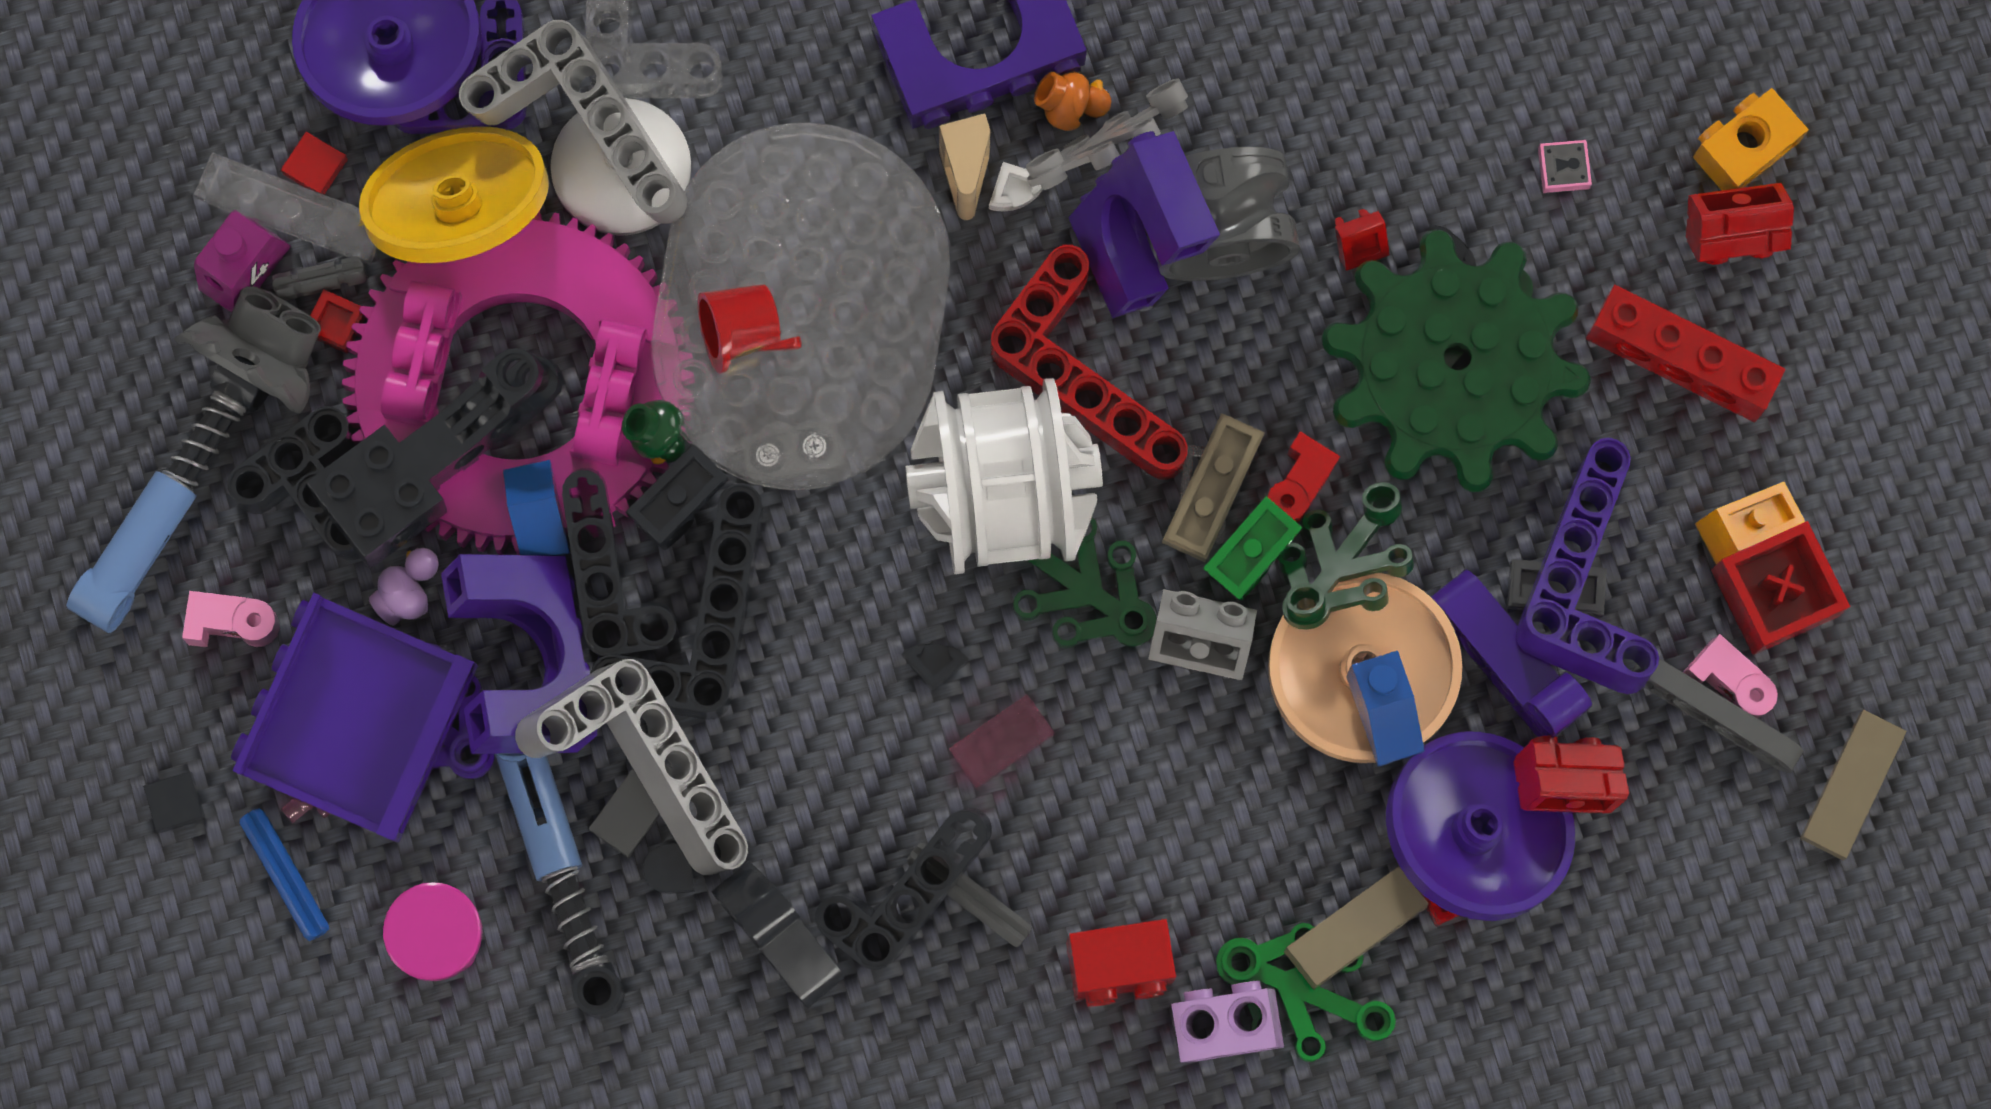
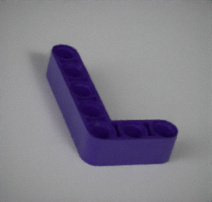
(1571, 571)

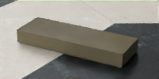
(1213, 487)
(1853, 785)
(1356, 928)

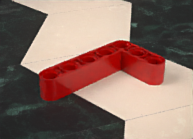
(1076, 376)

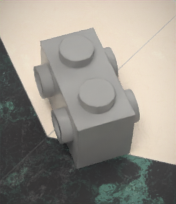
(1202, 634)

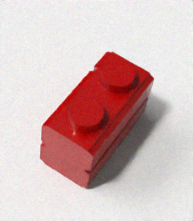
(1739, 223)
(1570, 776)

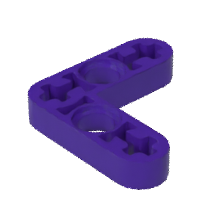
(489, 30)

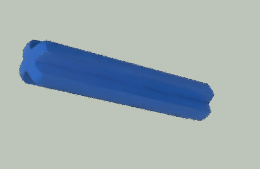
(284, 874)

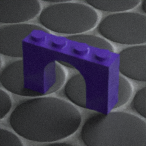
(937, 88)
(1143, 189)
(538, 598)

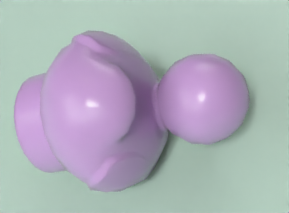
(398, 590)

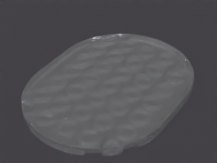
(853, 271)

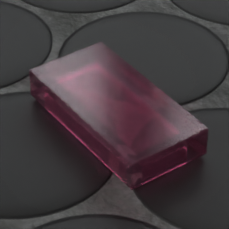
(1001, 741)

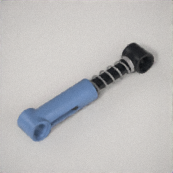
(108, 589)
(556, 862)

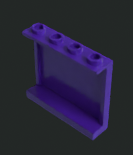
(353, 717)

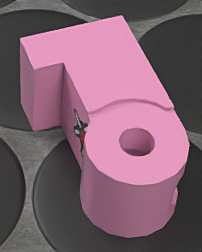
(229, 617)
(1734, 677)

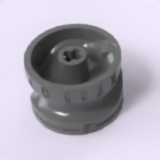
(1240, 194)

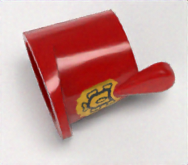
(739, 324)

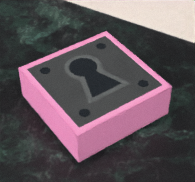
(1564, 166)

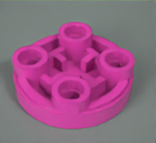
(432, 932)

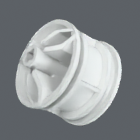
(1004, 476)

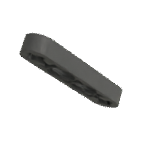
(1723, 717)

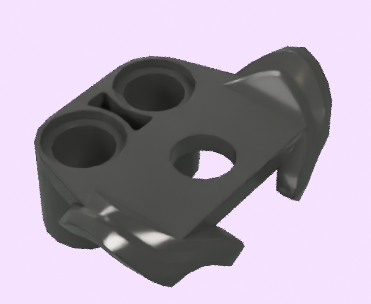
(269, 335)

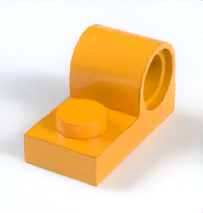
(1749, 521)

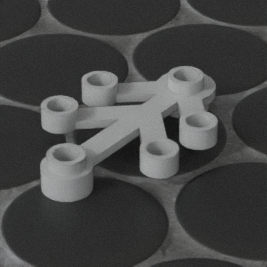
(1100, 150)

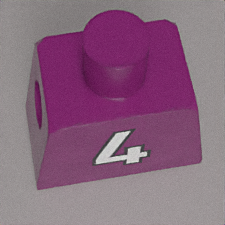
(236, 258)

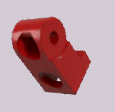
(1306, 477)

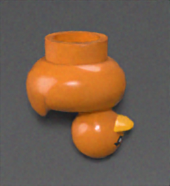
(1070, 96)

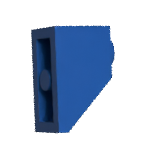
(1386, 707)

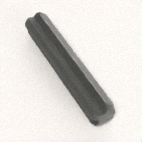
(977, 901)

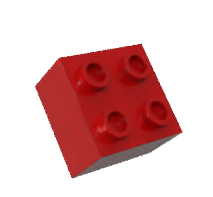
(1780, 588)
(1120, 962)

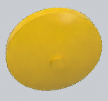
(454, 194)

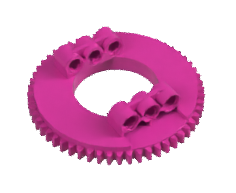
(545, 264)

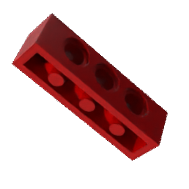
(1685, 353)

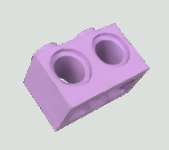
(1228, 1036)

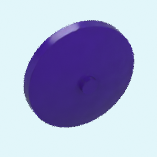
(385, 56)
(1463, 830)

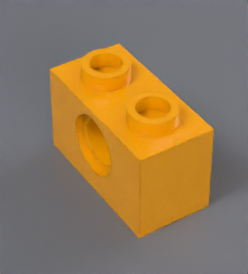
(1771, 124)

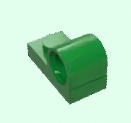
(1253, 549)

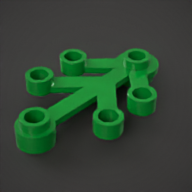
(1296, 990)

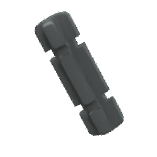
(319, 277)

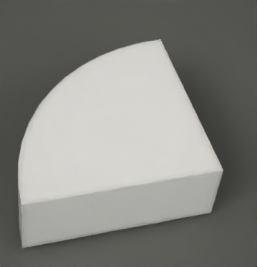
(1013, 189)

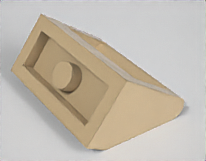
(965, 157)

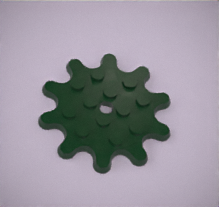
(1446, 409)

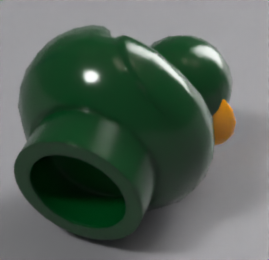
(655, 430)

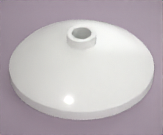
(591, 186)

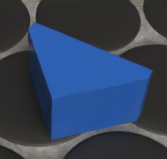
(535, 510)

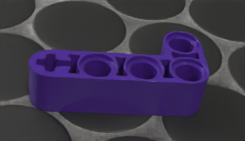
(1528, 684)

